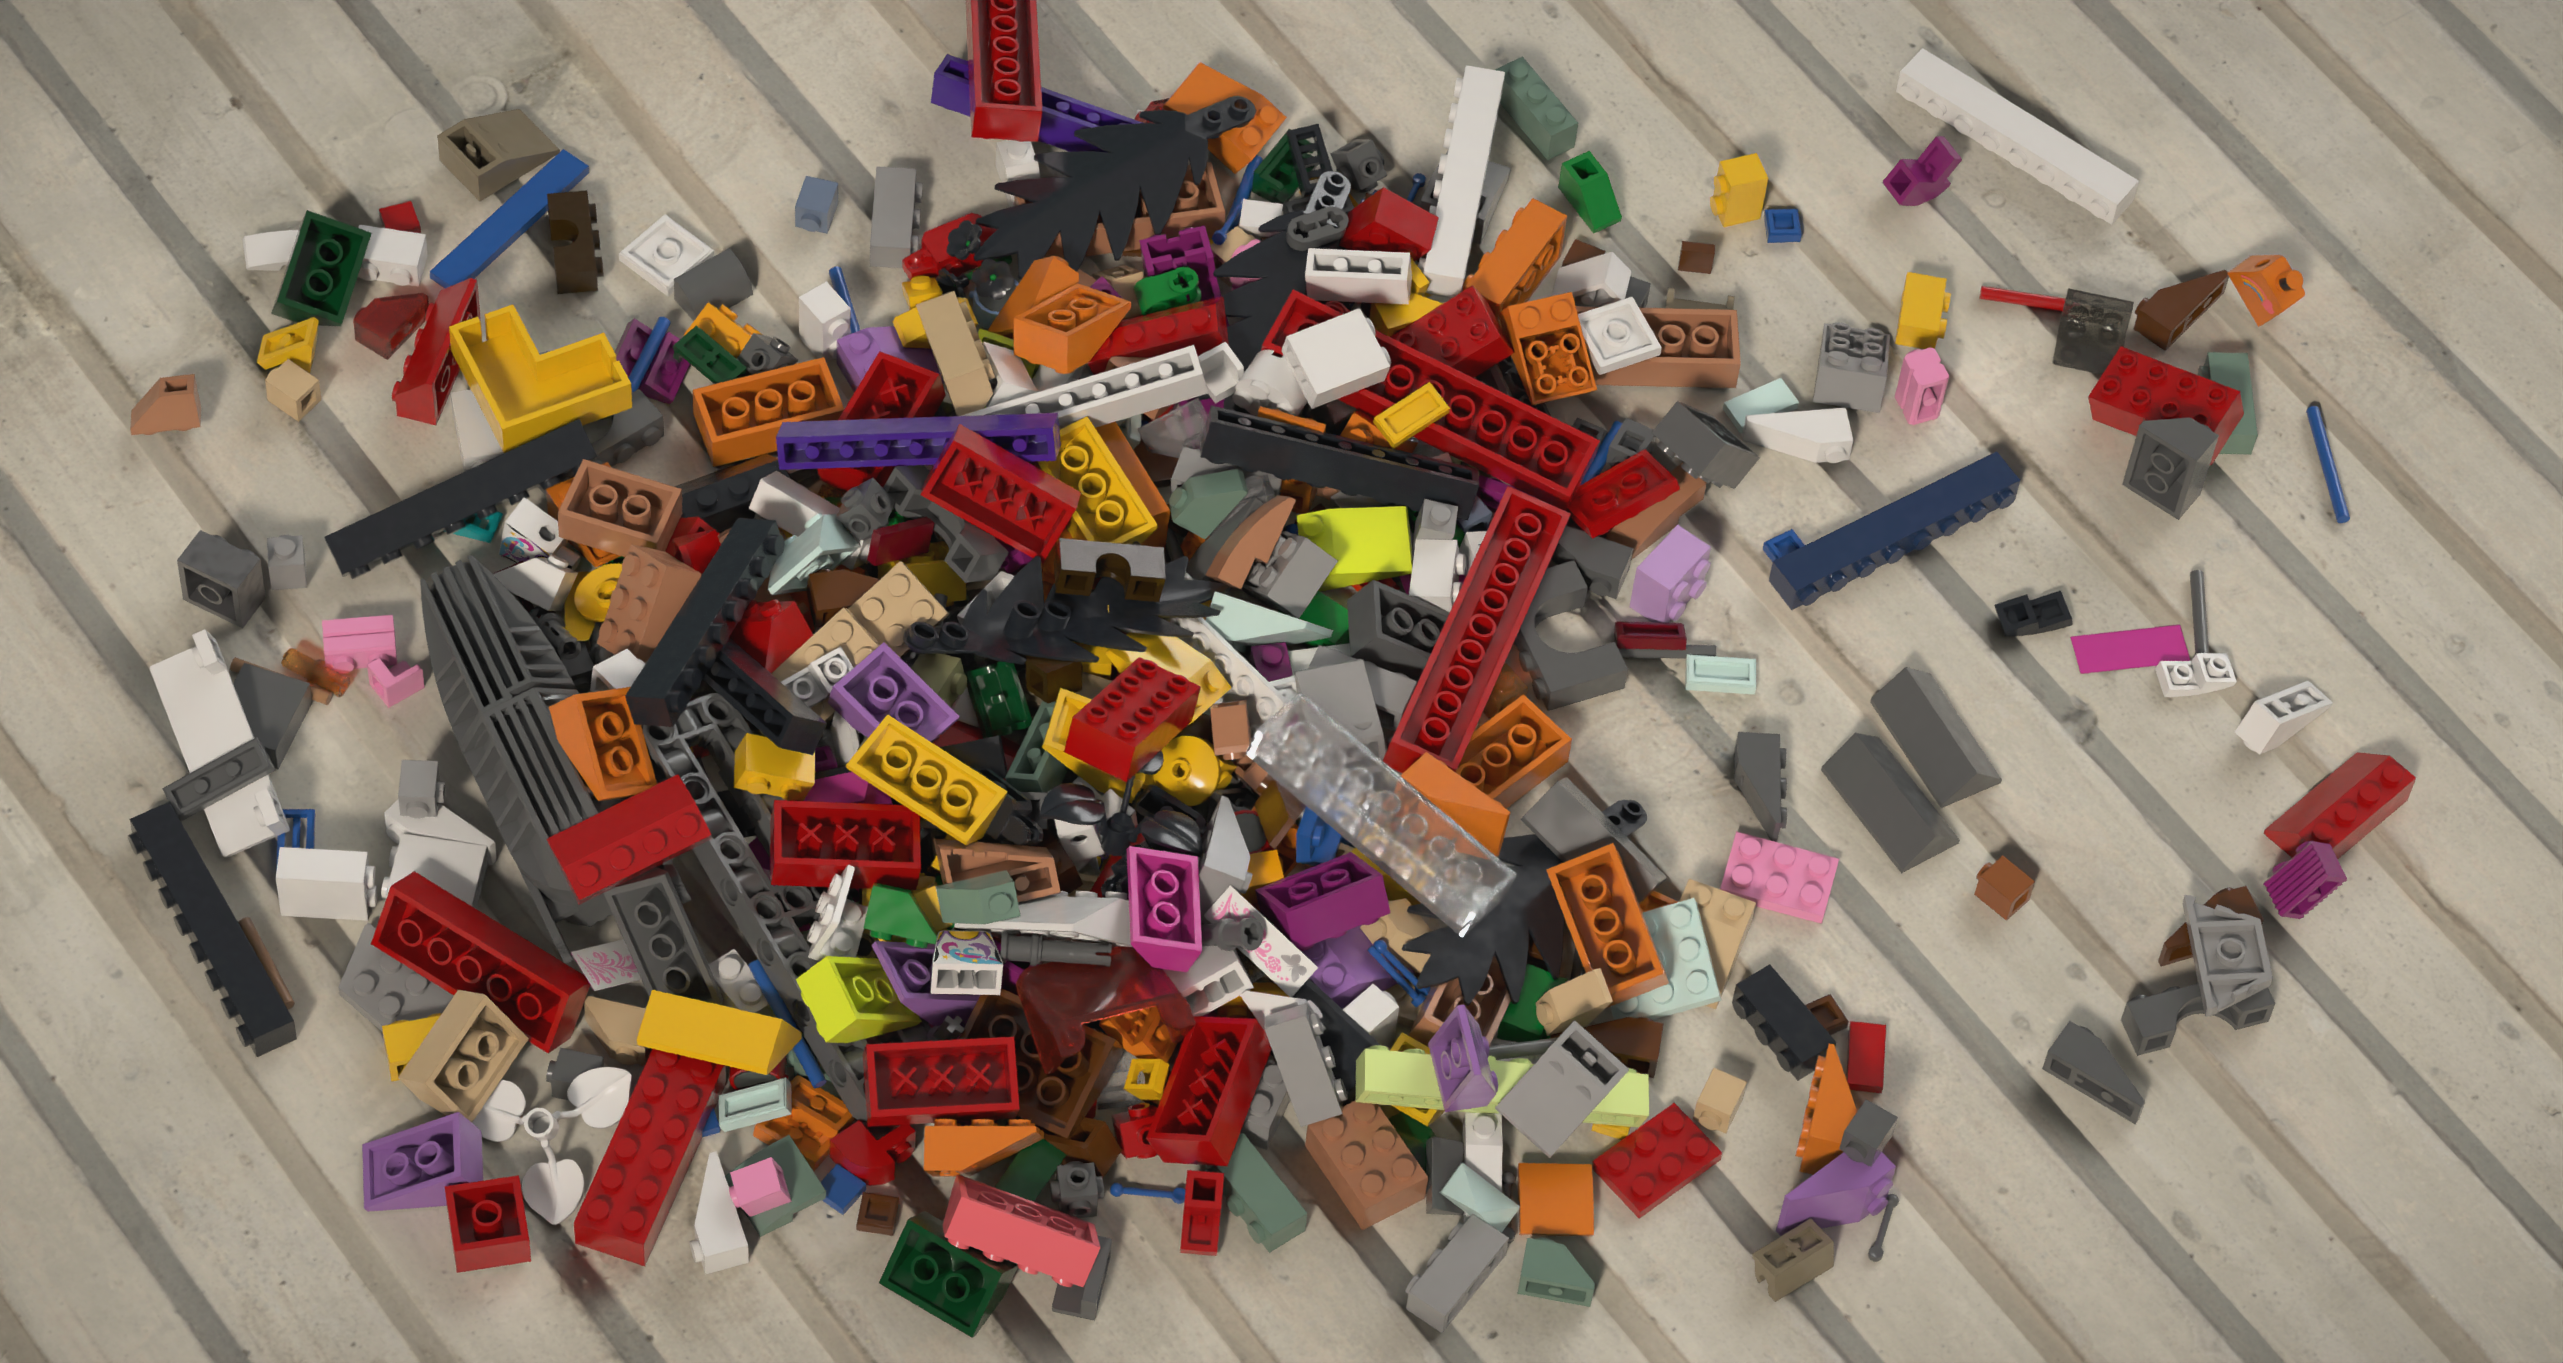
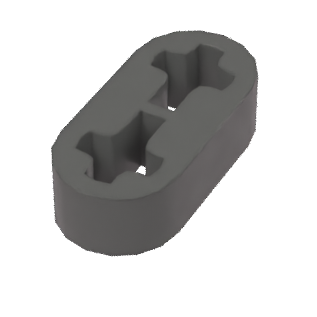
(1318, 231)

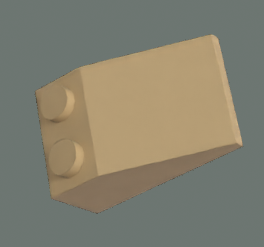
(1725, 925)

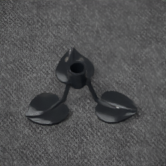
(1078, 806)

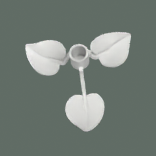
(555, 1187)

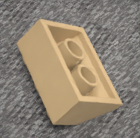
(464, 1056)

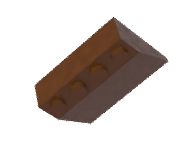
(1051, 1100)

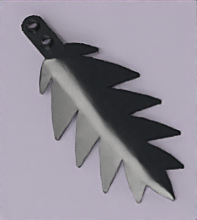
(1138, 158)
(1280, 271)
(1029, 627)
(1505, 931)

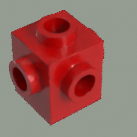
(1132, 1128)

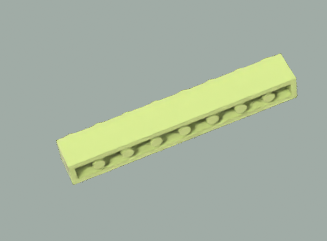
(1411, 1081)

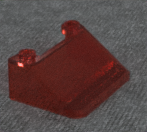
(1066, 995)

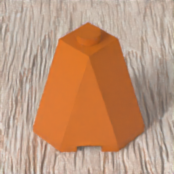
(1042, 281)

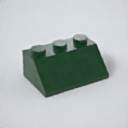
(321, 271)
(944, 1279)

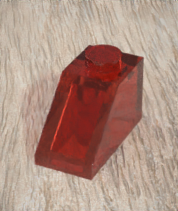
(390, 322)

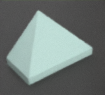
(1479, 1198)

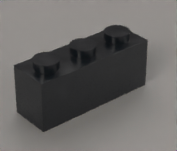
(1781, 1021)

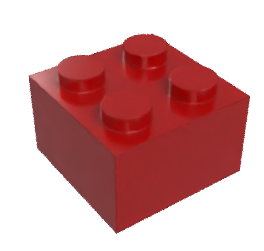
(1390, 225)
(488, 1223)

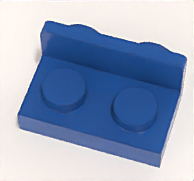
(1315, 840)

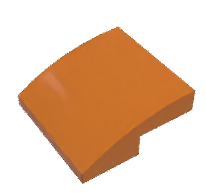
(1141, 1034)
(812, 1124)
(1555, 1199)

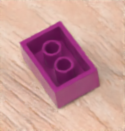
(1325, 900)

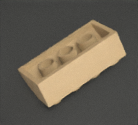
(957, 352)

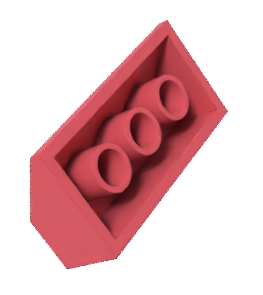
(1020, 1232)

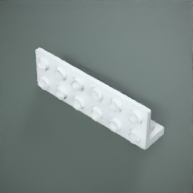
(1247, 683)
(209, 725)

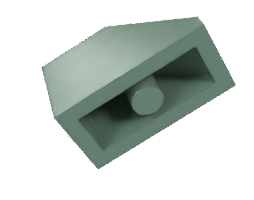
(1207, 500)
(979, 899)
(1554, 1274)

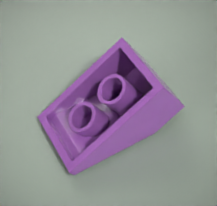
(860, 349)
(889, 686)
(1348, 967)
(910, 975)
(1462, 1063)
(418, 1162)
(1838, 1194)

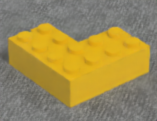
(533, 392)

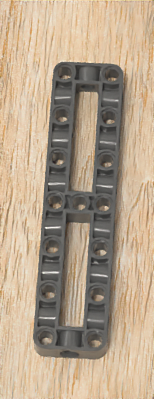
(746, 888)

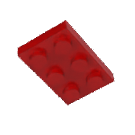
(1621, 493)
(1656, 1160)

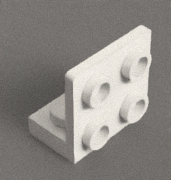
(840, 921)

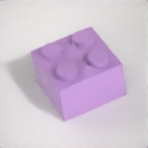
(1670, 576)

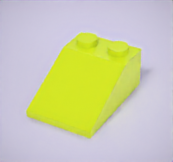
(1364, 541)
(853, 999)

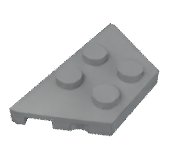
(2227, 954)
(386, 988)

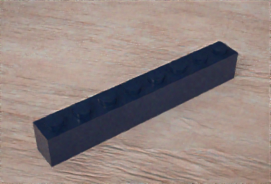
(1894, 531)

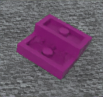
(664, 372)

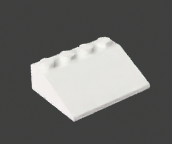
(1068, 919)

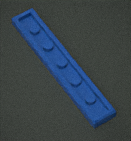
(509, 221)

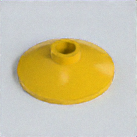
(595, 591)
(1201, 770)

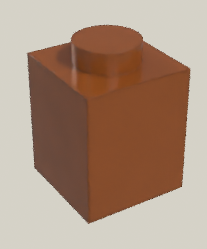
(2003, 887)

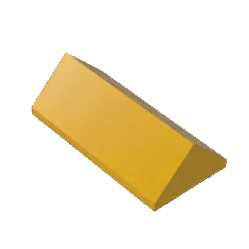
(928, 780)
(715, 1033)

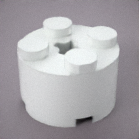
(1269, 384)

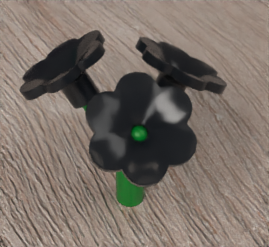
(991, 277)

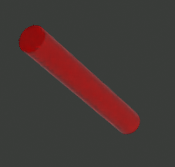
(2021, 298)

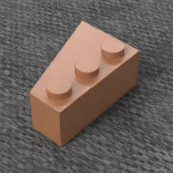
(1028, 866)

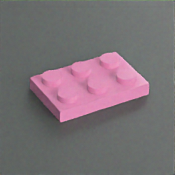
(1780, 877)

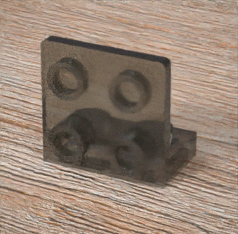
(2091, 330)

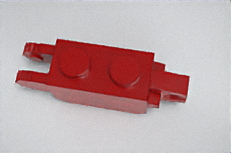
(934, 255)

